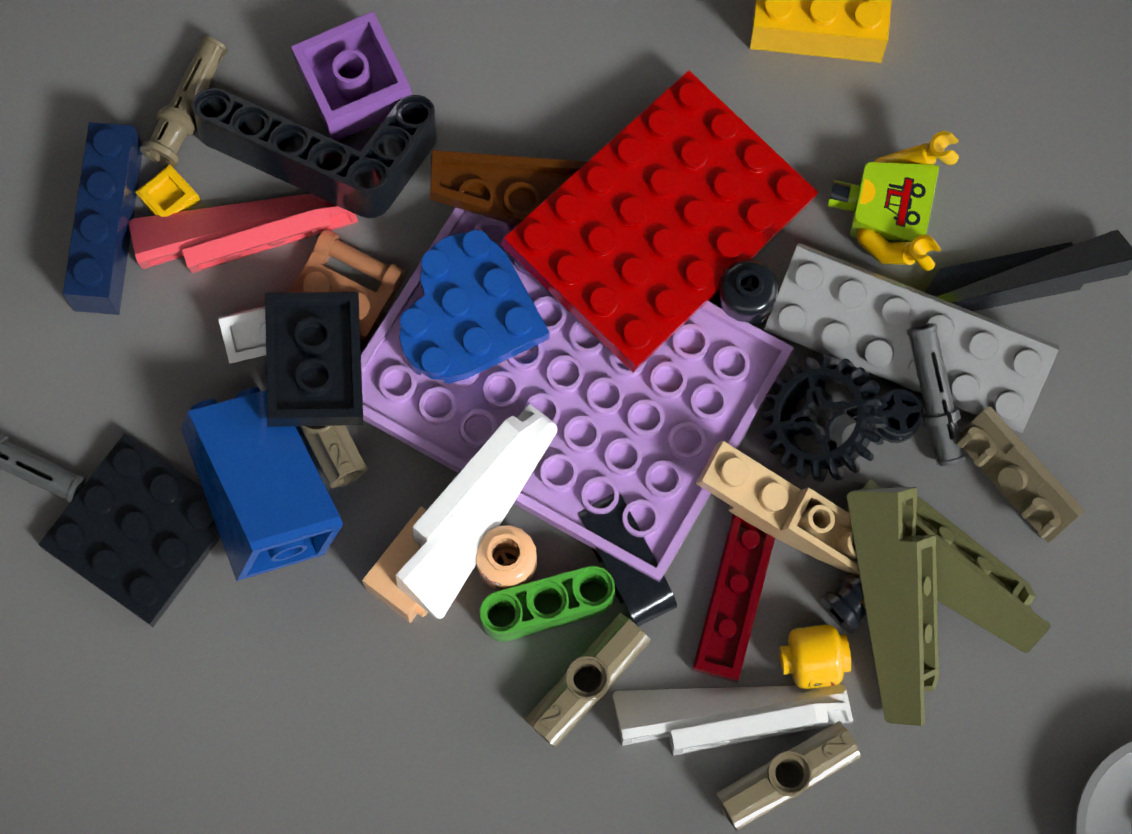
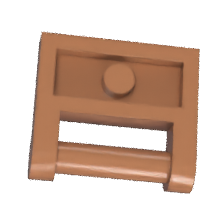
(318, 278)

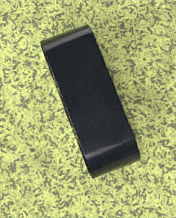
(640, 593)

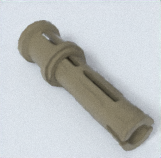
(177, 119)

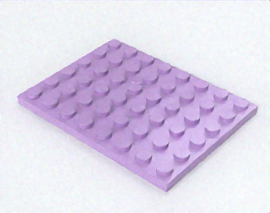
(614, 426)

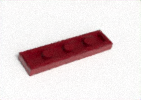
(734, 601)

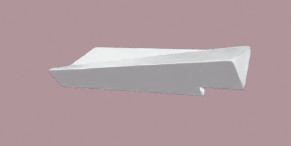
(726, 716)

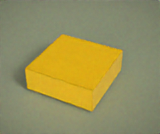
(167, 193)

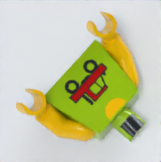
(896, 202)

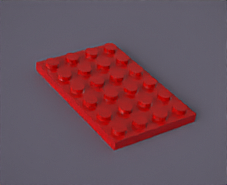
(658, 220)

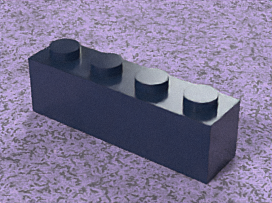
(102, 219)

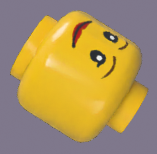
(815, 656)

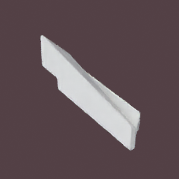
(470, 508)

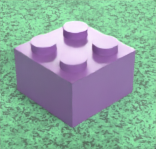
(351, 75)

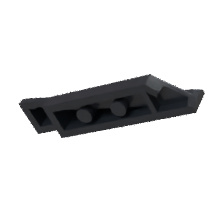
(1033, 273)

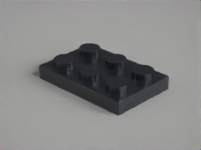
(313, 359)

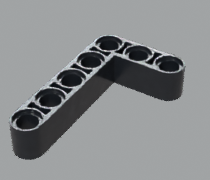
(315, 163)

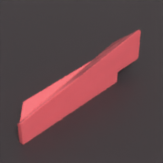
(232, 231)

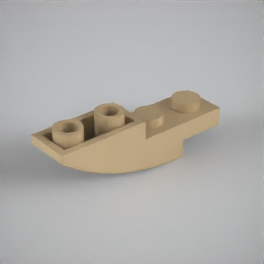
(780, 508)

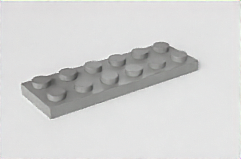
(867, 318)

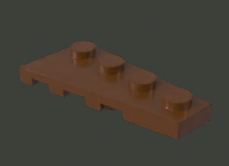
(496, 184)

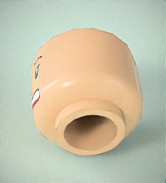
(504, 542)

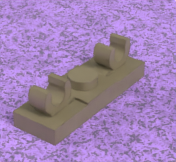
(1019, 475)

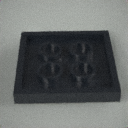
(135, 530)

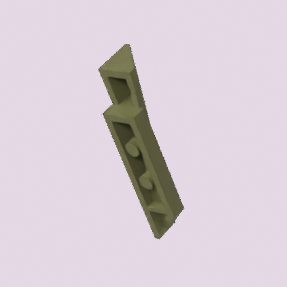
(978, 582)
(899, 598)

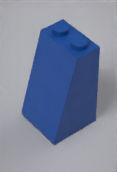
(259, 485)

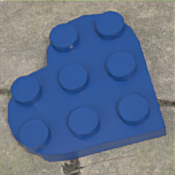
(469, 312)

